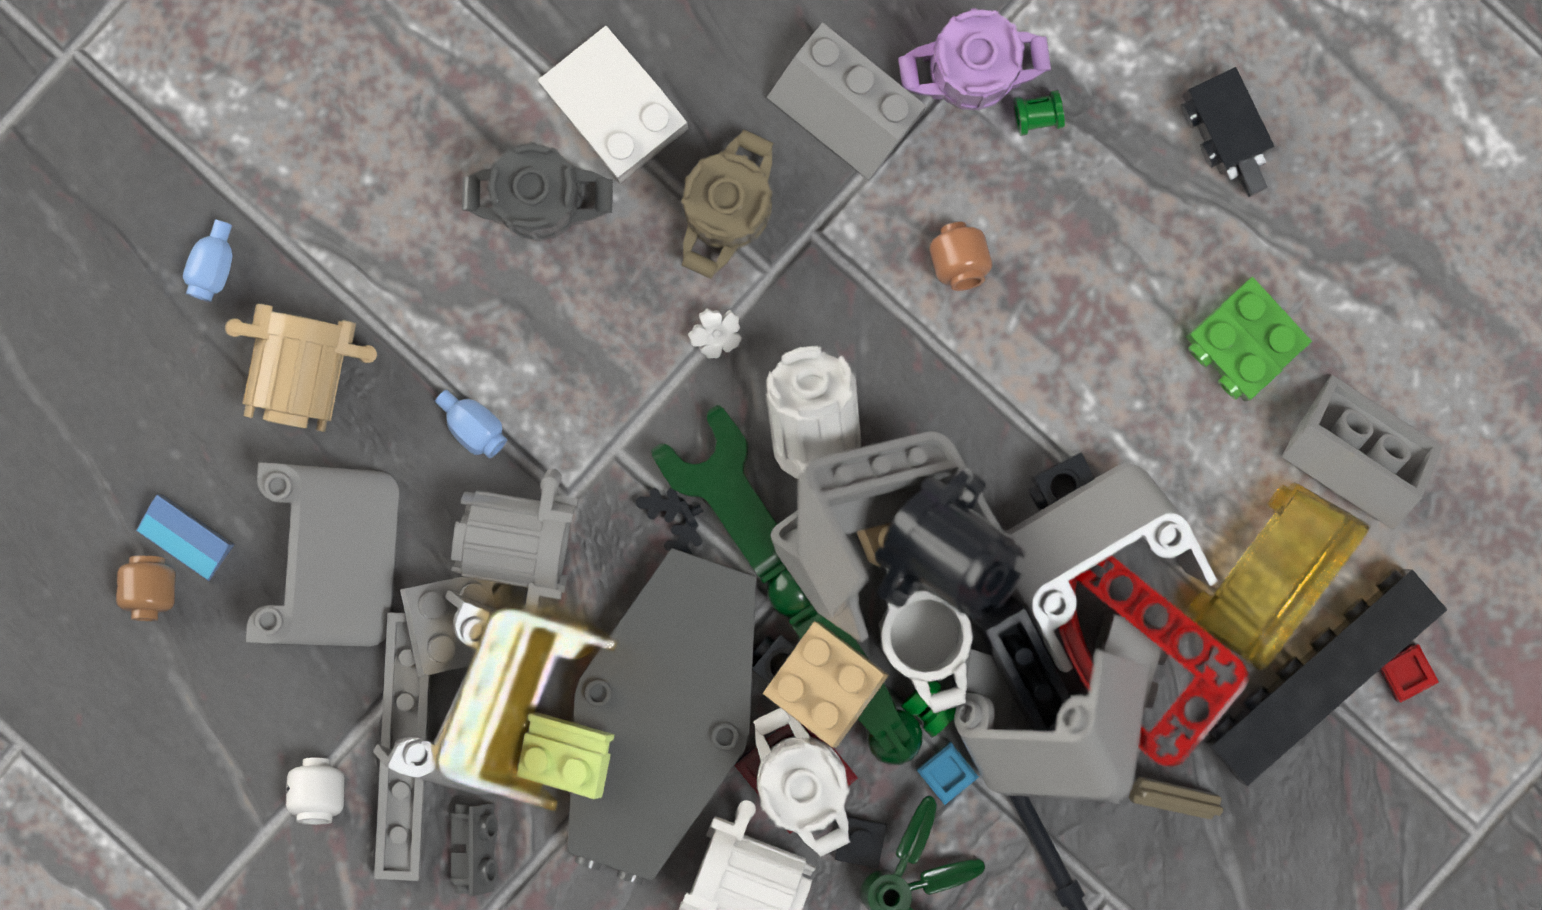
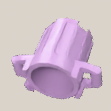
(975, 61)

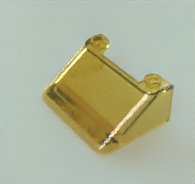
(1279, 575)
(501, 691)

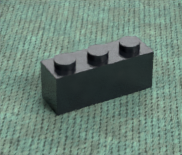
(1023, 663)

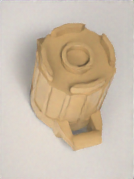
(295, 365)

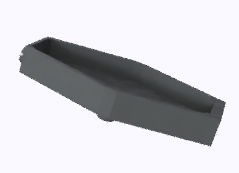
(677, 712)

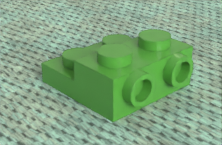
(1247, 341)

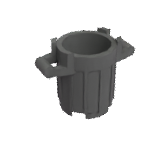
(536, 192)

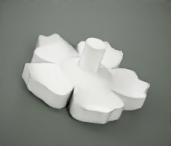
(716, 333)

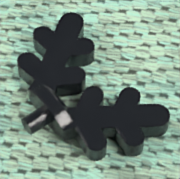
(673, 505)

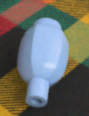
(209, 263)
(472, 425)

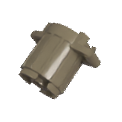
(727, 202)

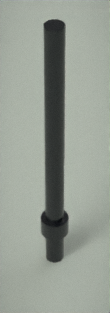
(1068, 891)

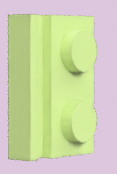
(565, 755)

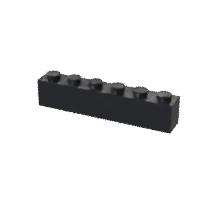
(1325, 675)

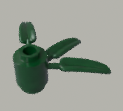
(910, 850)

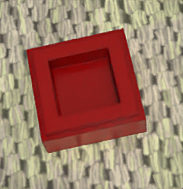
(1409, 673)

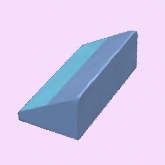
(184, 536)

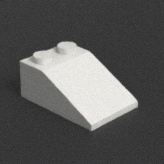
(614, 104)

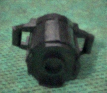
(948, 549)

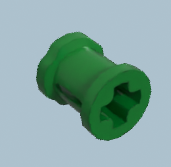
(1038, 112)

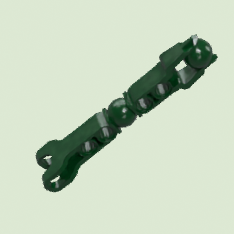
(891, 733)

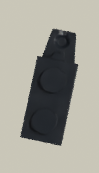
(1230, 129)

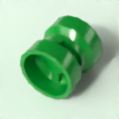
(931, 722)

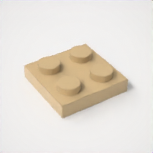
(825, 684)

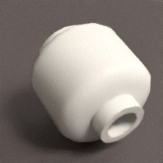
(315, 792)

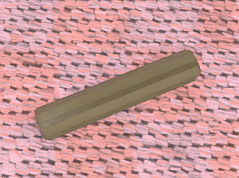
(1175, 798)

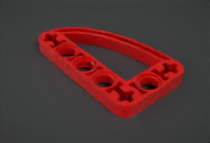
(1168, 639)

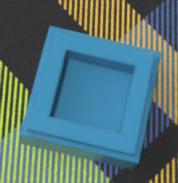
(947, 773)

